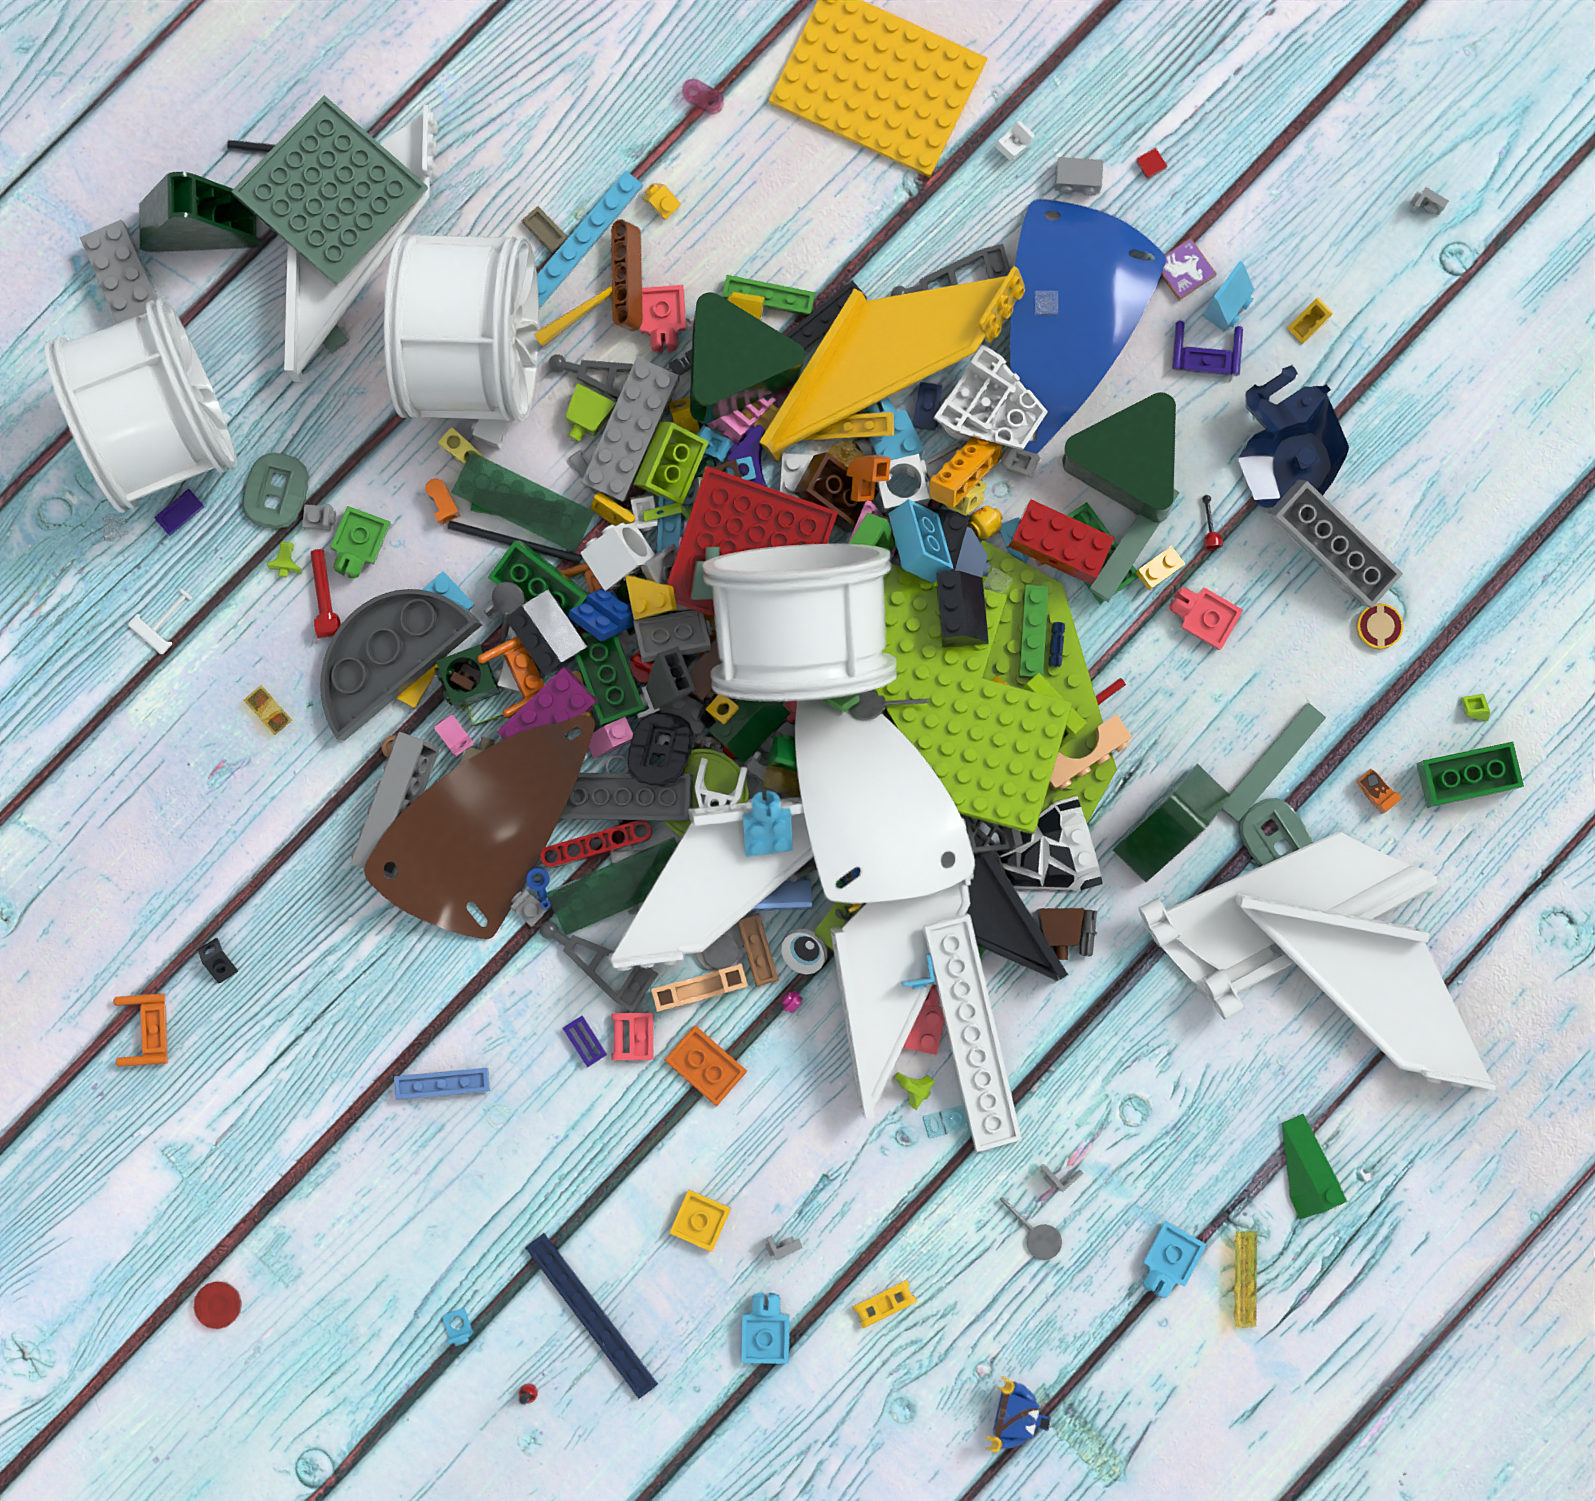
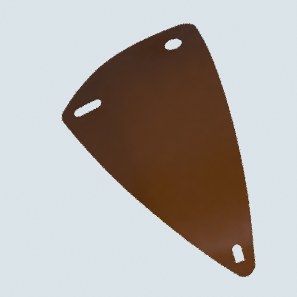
(480, 829)

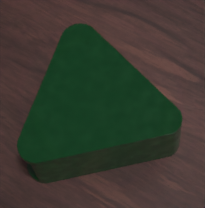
(194, 215)
(736, 359)
(1130, 456)
(1172, 823)

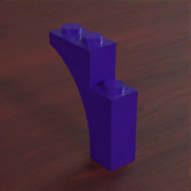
(750, 448)

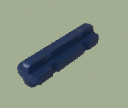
(1056, 645)

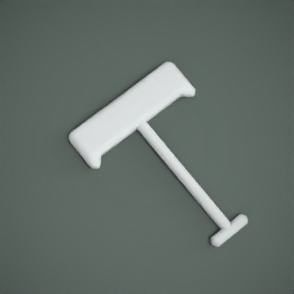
(149, 634)

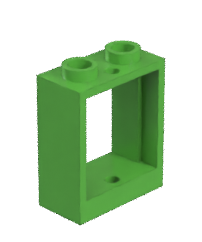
(874, 532)

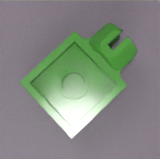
(358, 541)

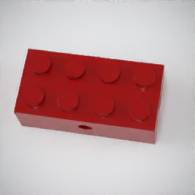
(1061, 542)

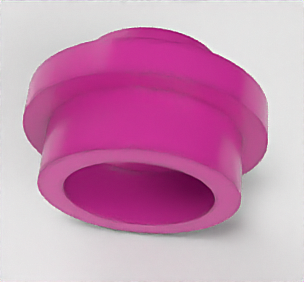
(791, 1001)

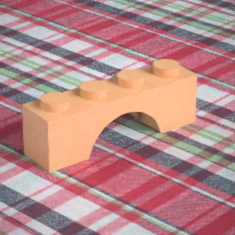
(1109, 736)
(699, 988)

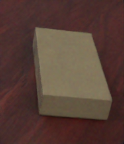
(544, 229)

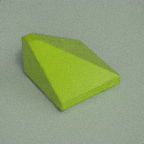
(1476, 707)

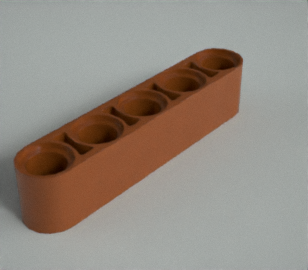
(626, 275)

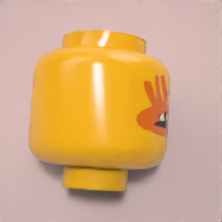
(985, 522)

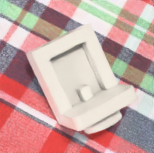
(1015, 141)
(644, 503)

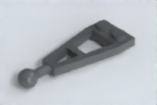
(994, 260)
(558, 363)
(635, 985)

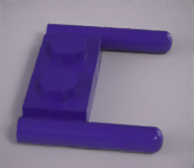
(1205, 359)

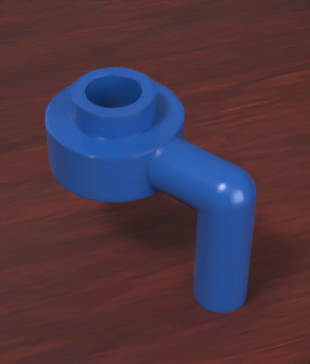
(539, 886)

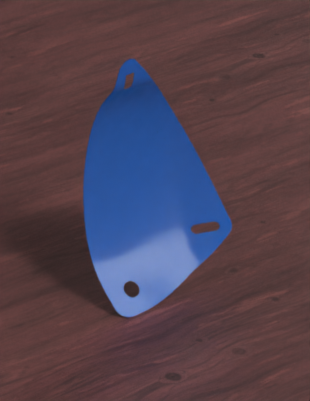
(1098, 304)

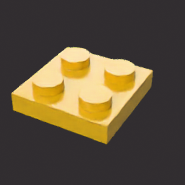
(700, 1220)

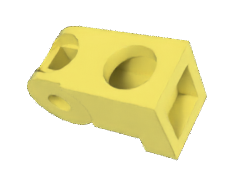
(457, 445)
(971, 500)

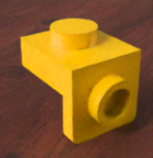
(661, 199)

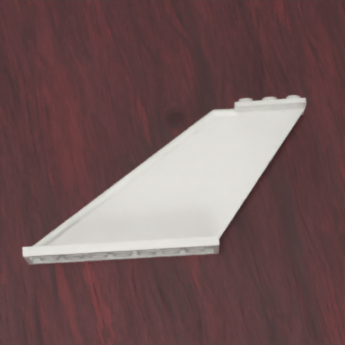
(311, 298)
(708, 886)
(872, 957)
(1381, 982)

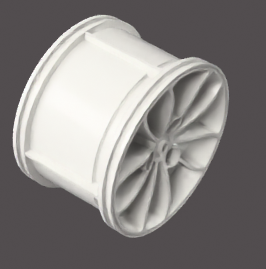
(462, 327)
(140, 405)
(800, 621)

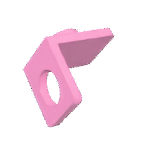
(453, 735)

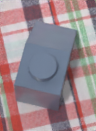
(972, 556)

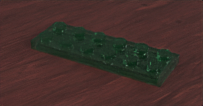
(523, 502)
(610, 888)

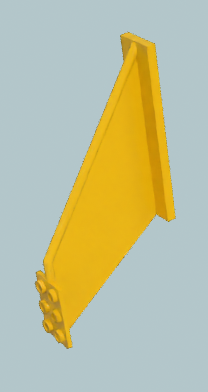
(887, 347)

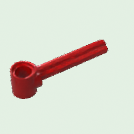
(326, 622)

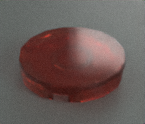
(217, 1304)

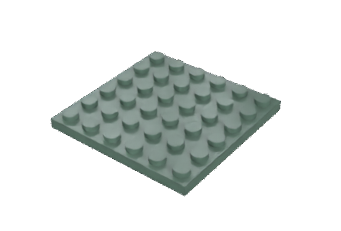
(329, 190)

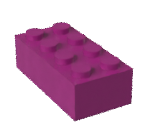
(554, 703)

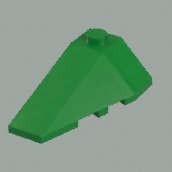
(1310, 1176)

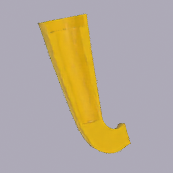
(556, 327)

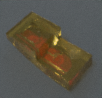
(267, 709)

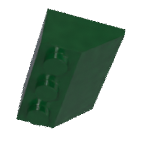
(749, 726)

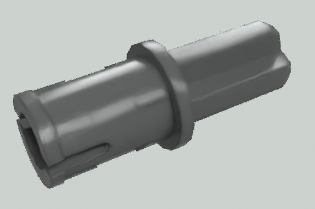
(1088, 932)

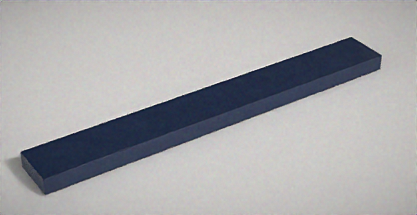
(591, 1316)

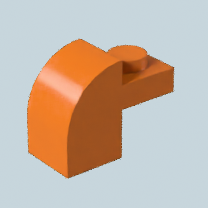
(865, 473)

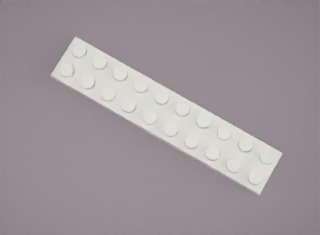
(972, 1032)

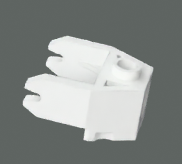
(706, 797)

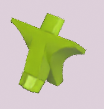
(284, 561)
(916, 1088)

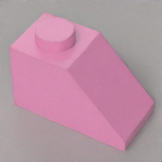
(610, 737)

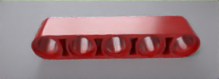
(584, 844)

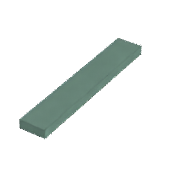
(1124, 556)
(1273, 762)

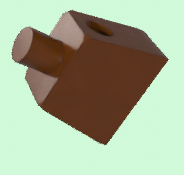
(1061, 928)

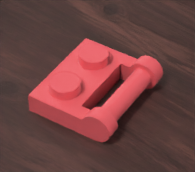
(640, 1036)

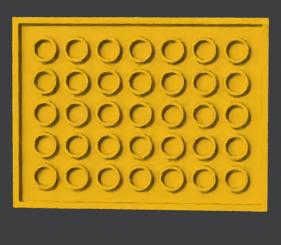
(878, 81)

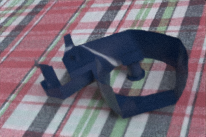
(1298, 440)

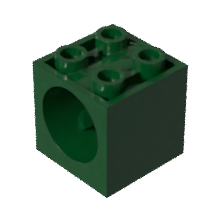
(486, 686)

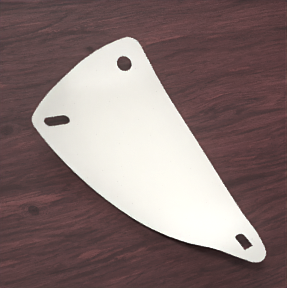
(874, 808)

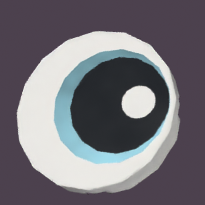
(804, 951)

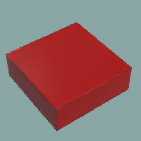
(1151, 163)

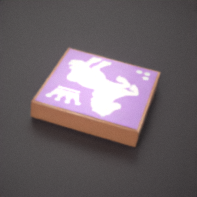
(1186, 269)

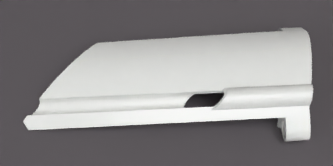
(1229, 952)

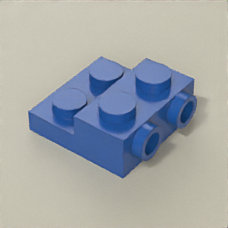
(603, 614)

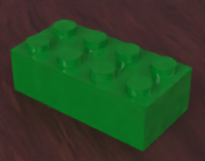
(536, 575)
(609, 679)
(1470, 774)

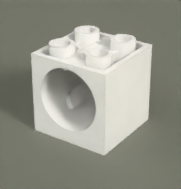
(915, 468)
(617, 554)

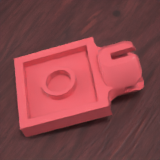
(663, 315)
(1205, 615)
(928, 1025)

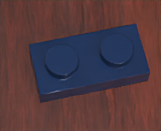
(927, 406)

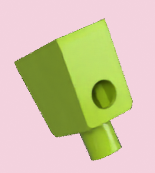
(587, 412)

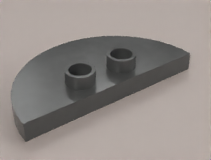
(386, 650)

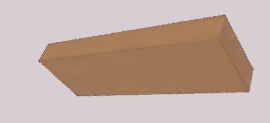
(757, 950)

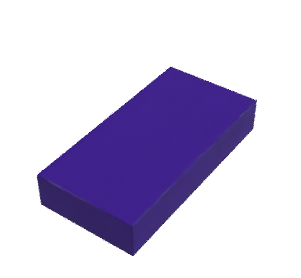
(179, 512)

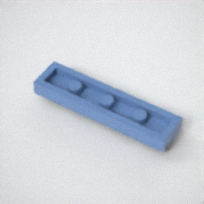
(442, 1083)

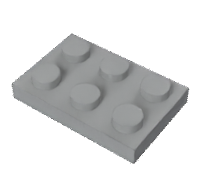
(669, 631)

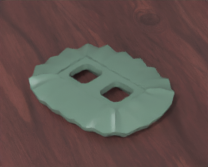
(259, 487)
(1289, 827)

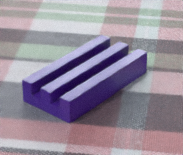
(595, 1057)

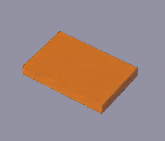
(705, 1065)

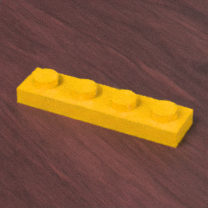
(858, 426)

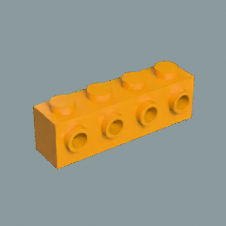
(964, 471)

